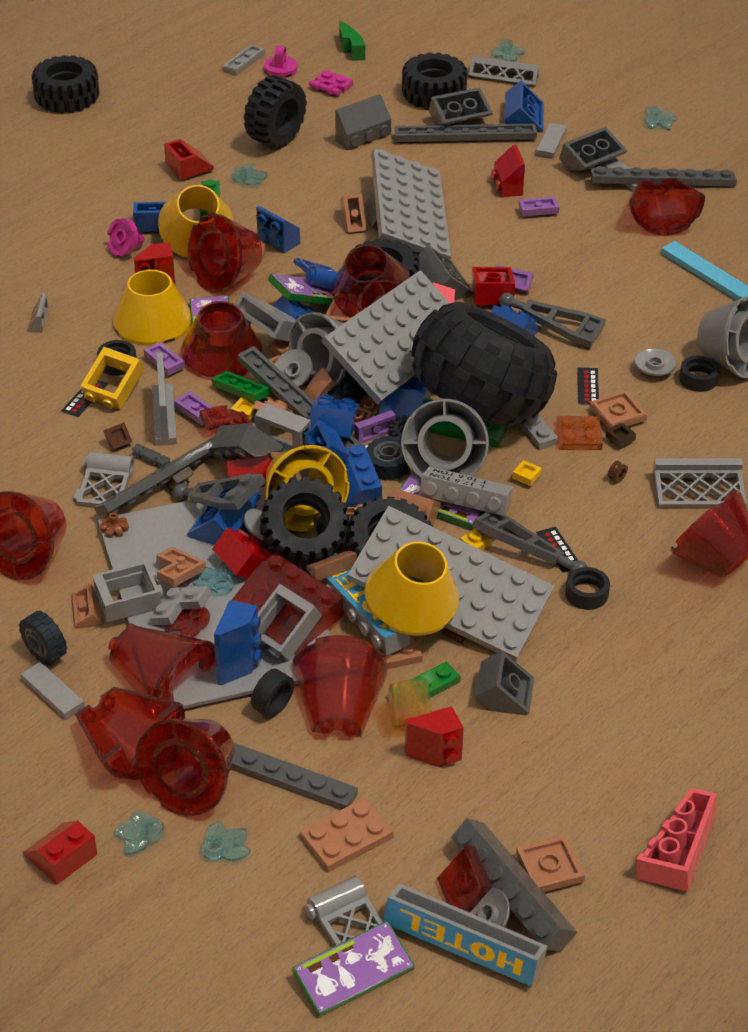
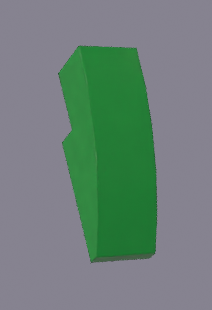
(351, 42)

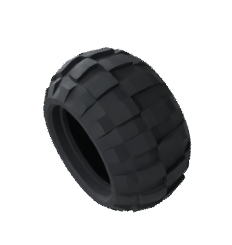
(484, 363)

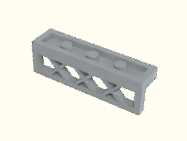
(504, 67)

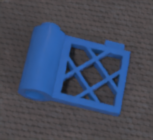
(317, 274)

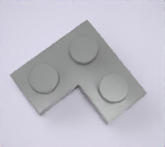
(177, 600)

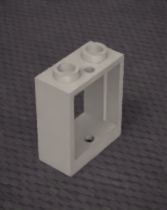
(283, 420)
(125, 577)
(271, 609)

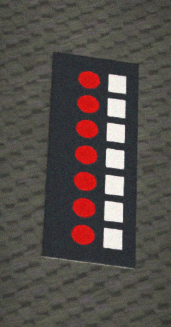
(587, 385)
(79, 403)
(554, 537)

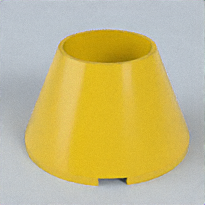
(176, 227)
(151, 310)
(321, 464)
(410, 605)

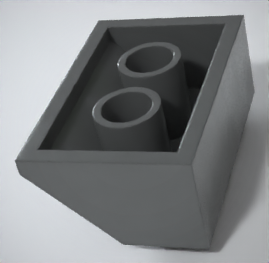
(459, 107)
(362, 122)
(591, 150)
(443, 272)
(242, 442)

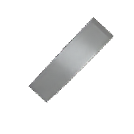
(265, 316)

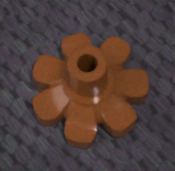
(114, 525)

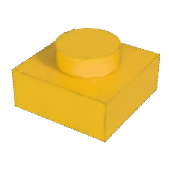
(245, 406)
(526, 473)
(476, 539)

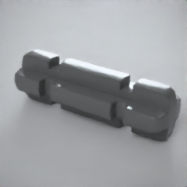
(150, 455)

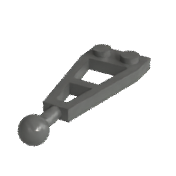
(584, 335)
(243, 488)
(494, 525)

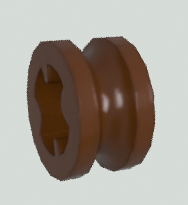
(617, 471)

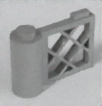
(108, 468)
(339, 902)

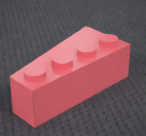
(680, 844)

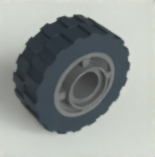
(388, 457)
(43, 637)

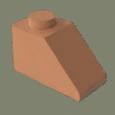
(353, 213)

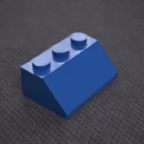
(524, 107)
(362, 477)
(215, 521)
(237, 642)

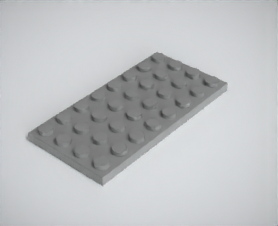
(409, 203)
(379, 339)
(495, 598)

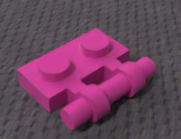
(331, 83)

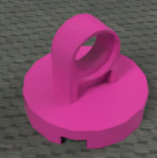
(280, 63)
(124, 237)

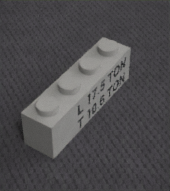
(466, 491)

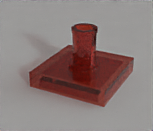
(464, 880)

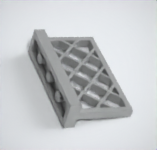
(163, 408)
(696, 469)

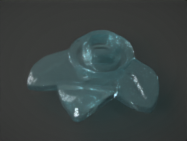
(507, 50)
(659, 117)
(248, 175)
(217, 580)
(139, 831)
(228, 843)

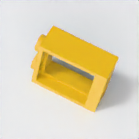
(117, 360)

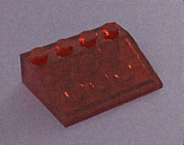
(278, 571)

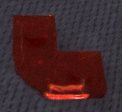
(222, 416)

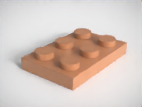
(346, 834)

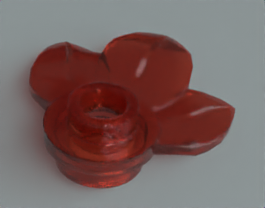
(190, 622)

